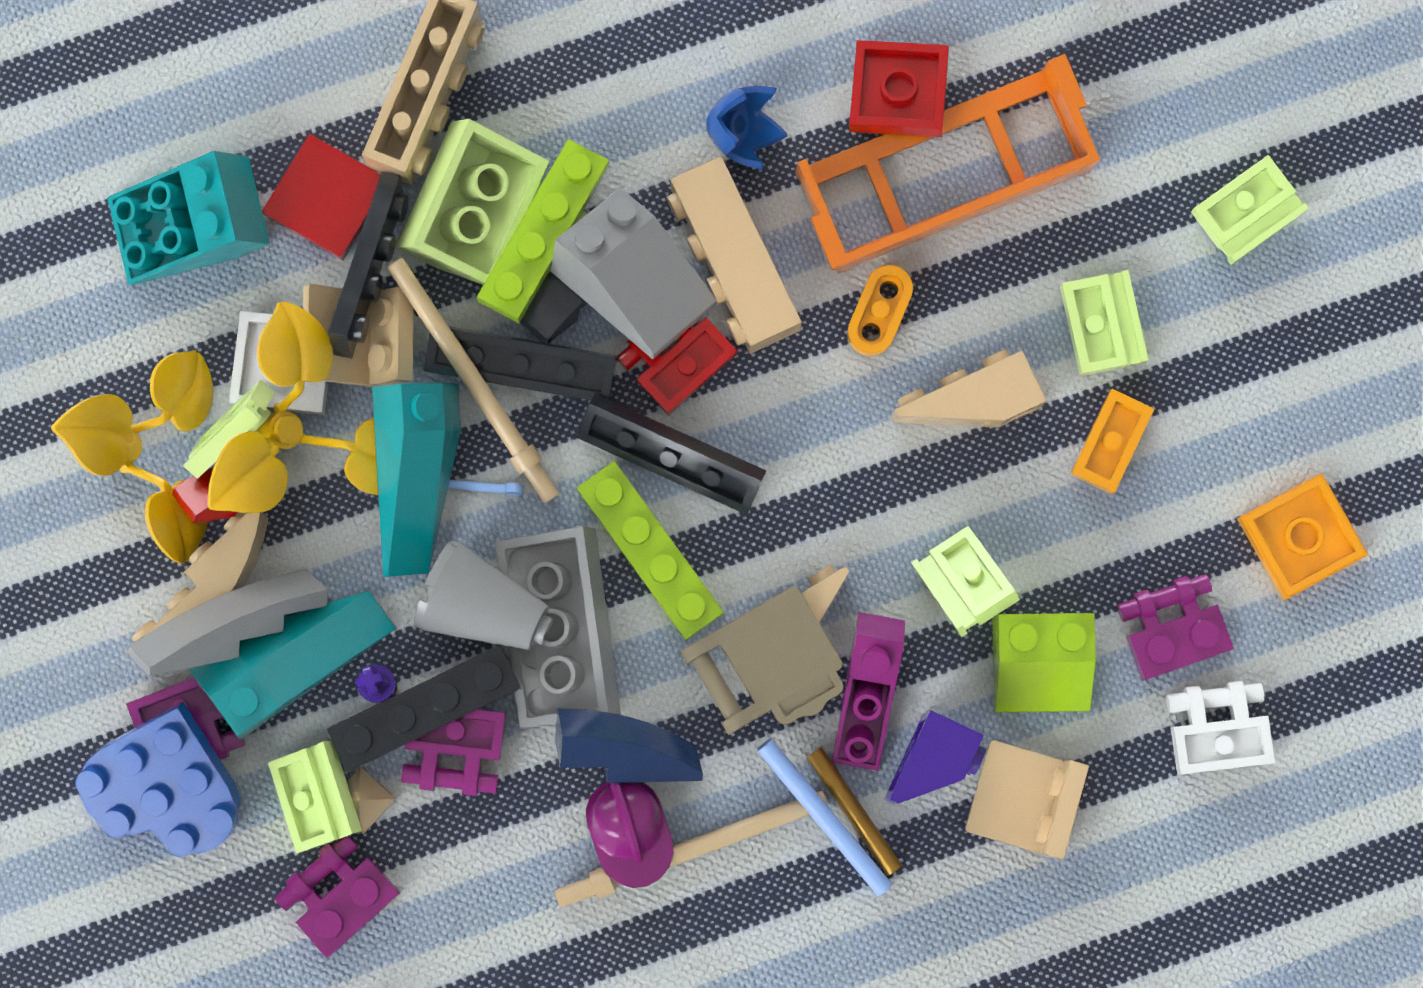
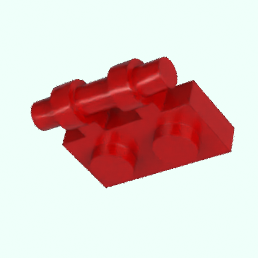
(682, 368)

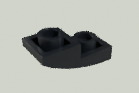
(552, 309)

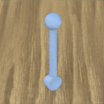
(512, 489)

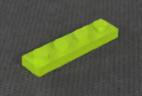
(549, 215)
(650, 550)

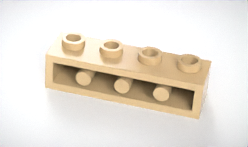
(423, 87)

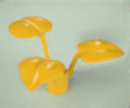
(105, 440)
(246, 471)

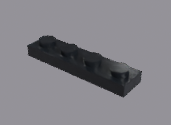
(364, 279)
(529, 364)
(671, 454)
(424, 708)

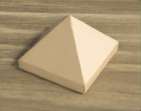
(368, 798)

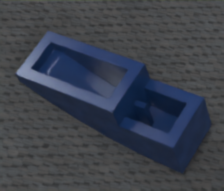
(624, 747)

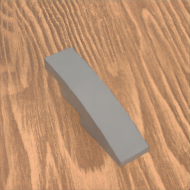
(216, 627)

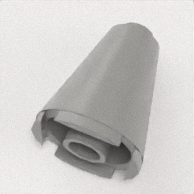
(480, 602)

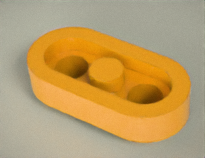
(878, 311)

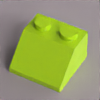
(1043, 662)

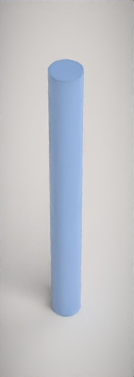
(824, 817)

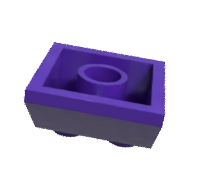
(936, 757)

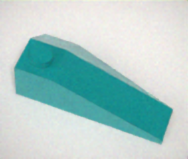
(415, 456)
(288, 664)

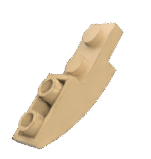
(217, 567)

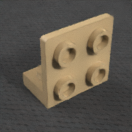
(388, 347)
(1026, 799)

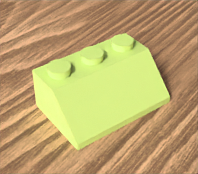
(471, 201)

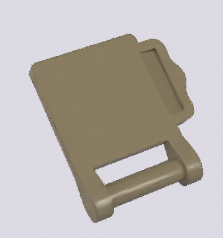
(778, 658)

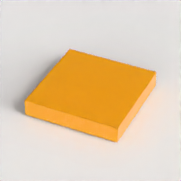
(1302, 536)

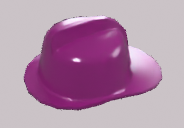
(629, 833)

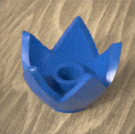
(741, 127)

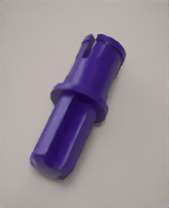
(376, 683)

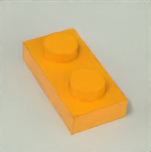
(1112, 441)

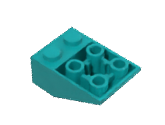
(189, 217)

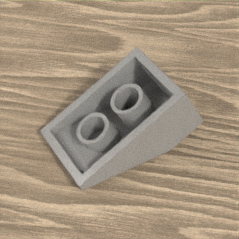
(632, 273)

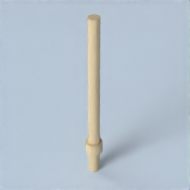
(524, 457)
(602, 885)

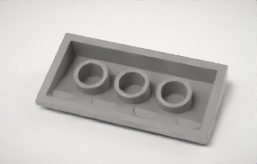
(577, 657)

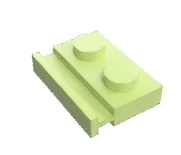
(1249, 209)
(1104, 323)
(242, 417)
(965, 581)
(314, 796)

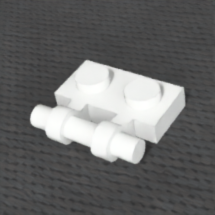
(1222, 743)

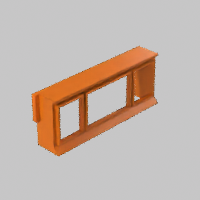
(1066, 99)

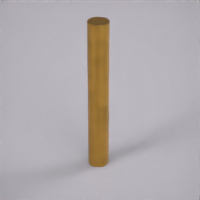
(854, 811)

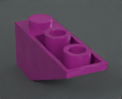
(869, 691)

